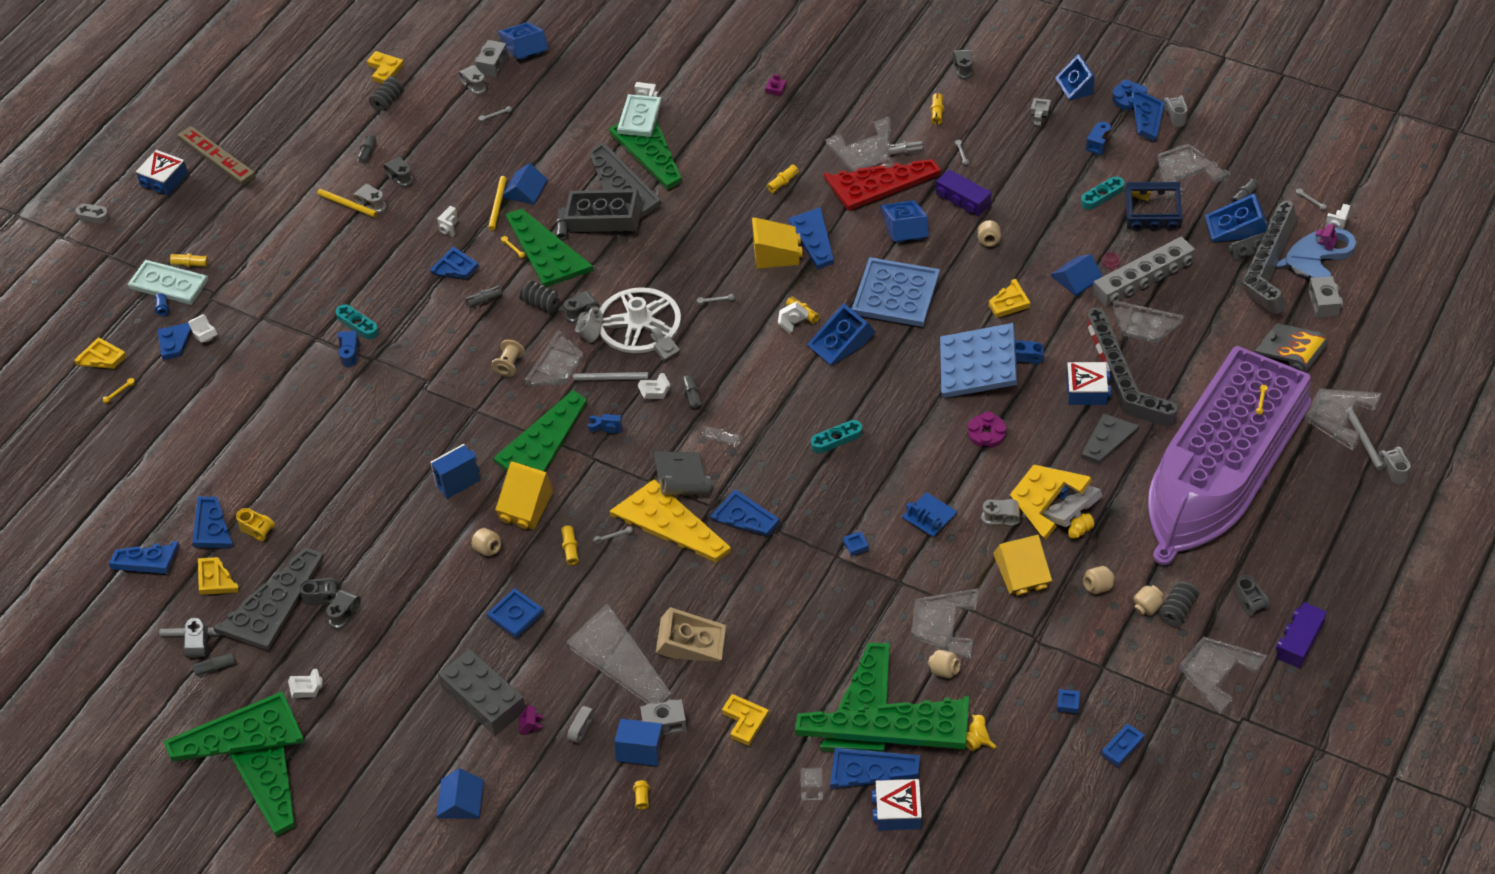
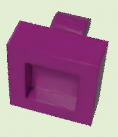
(775, 85)
(1327, 237)
(527, 720)

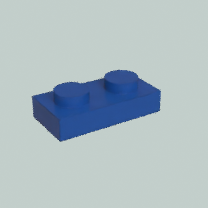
(1122, 745)

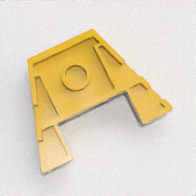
(1039, 490)

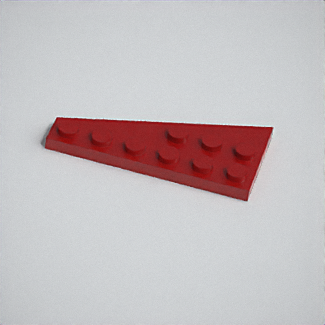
(876, 182)

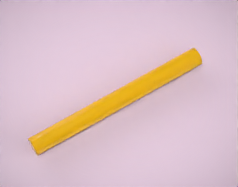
(347, 203)
(497, 203)

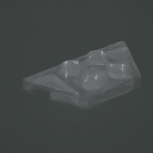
(1145, 322)
(555, 363)

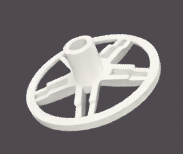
(638, 317)

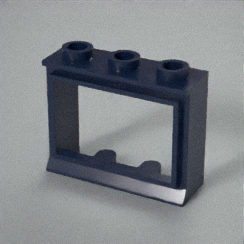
(1153, 221)

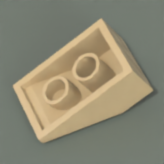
(690, 637)

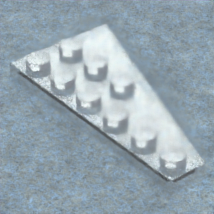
(613, 651)

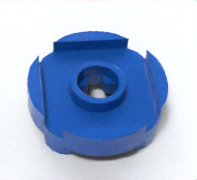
(1122, 90)

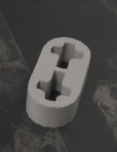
(92, 213)
(580, 724)

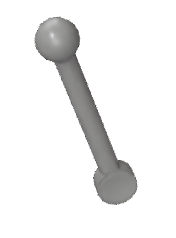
(482, 118)
(958, 143)
(1299, 192)
(701, 301)
(598, 539)

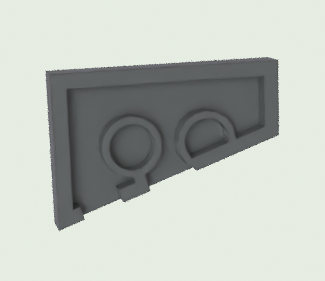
(1107, 437)

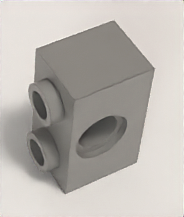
(491, 58)
(1325, 297)
(674, 716)

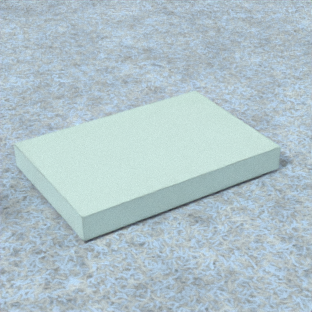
(639, 115)

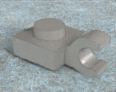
(1040, 108)
(664, 346)

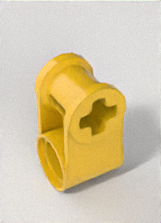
(254, 523)

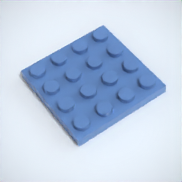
(896, 291)
(978, 360)

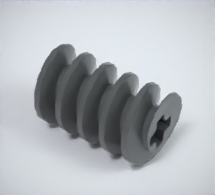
(386, 94)
(539, 296)
(1178, 603)

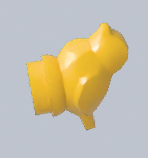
(1080, 525)
(978, 734)

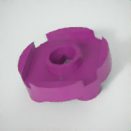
(986, 421)

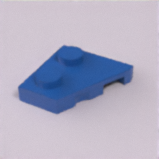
(455, 265)
(173, 340)

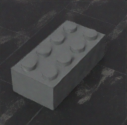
(603, 210)
(482, 692)

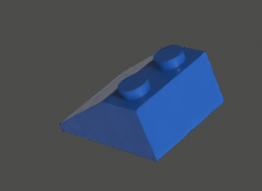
(524, 40)
(1237, 220)
(905, 221)
(841, 335)

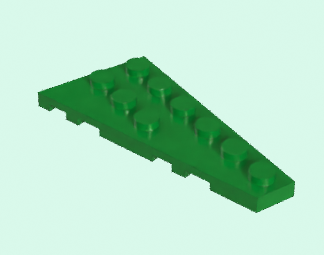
(651, 154)
(547, 254)
(544, 438)
(867, 691)
(250, 728)
(268, 782)

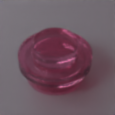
(1110, 260)

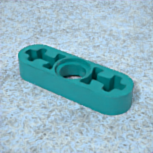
(1093, 199)
(341, 313)
(830, 443)

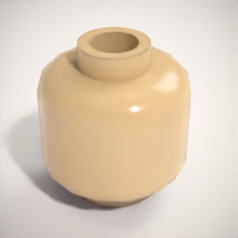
(989, 233)
(486, 542)
(1098, 580)
(1148, 600)
(944, 664)

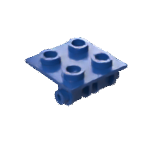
(929, 514)

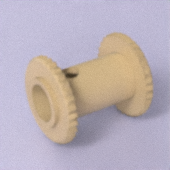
(511, 351)

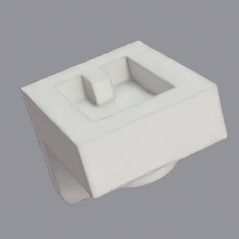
(646, 89)
(1339, 220)
(447, 221)
(790, 315)

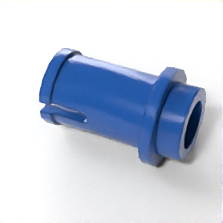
(161, 304)

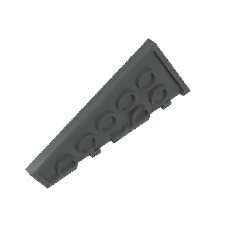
(618, 176)
(271, 604)

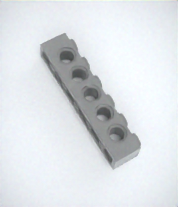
(1143, 271)

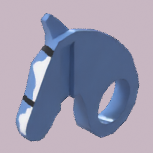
(1306, 255)

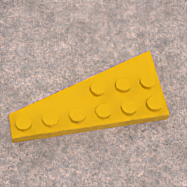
(671, 521)

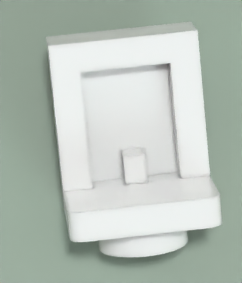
(202, 329)
(654, 388)
(305, 685)

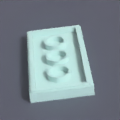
(173, 282)

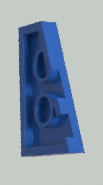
(1147, 113)
(745, 514)
(209, 525)
(153, 559)

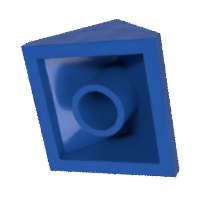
(1076, 79)
(526, 185)
(1078, 274)
(638, 742)
(460, 796)

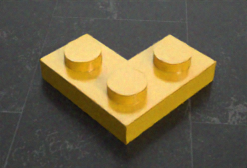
(386, 66)
(749, 718)

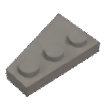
(1072, 505)

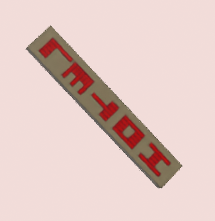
(216, 155)

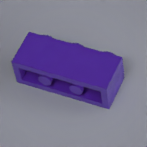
(963, 193)
(1300, 634)

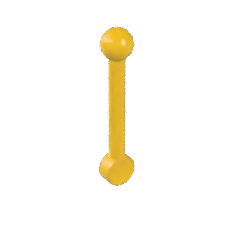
(504, 239)
(130, 382)
(1263, 389)

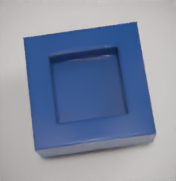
(855, 543)
(1068, 701)

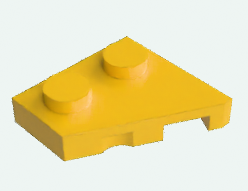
(1009, 300)
(101, 355)
(214, 577)

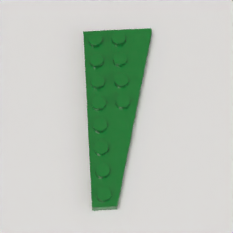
(899, 723)

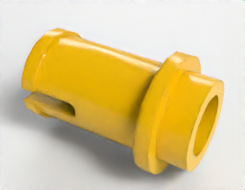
(1136, 194)
(641, 794)

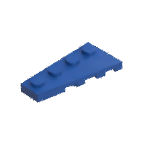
(813, 237)
(866, 767)

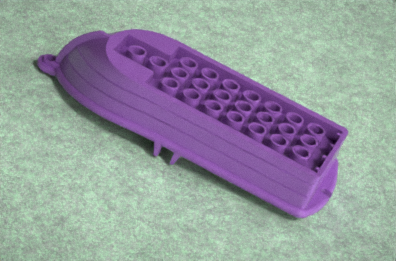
(1224, 451)

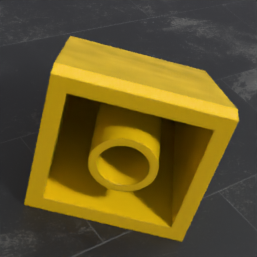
(775, 244)
(524, 496)
(1023, 565)

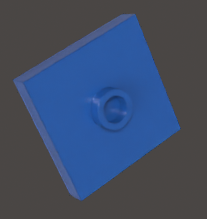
(515, 613)

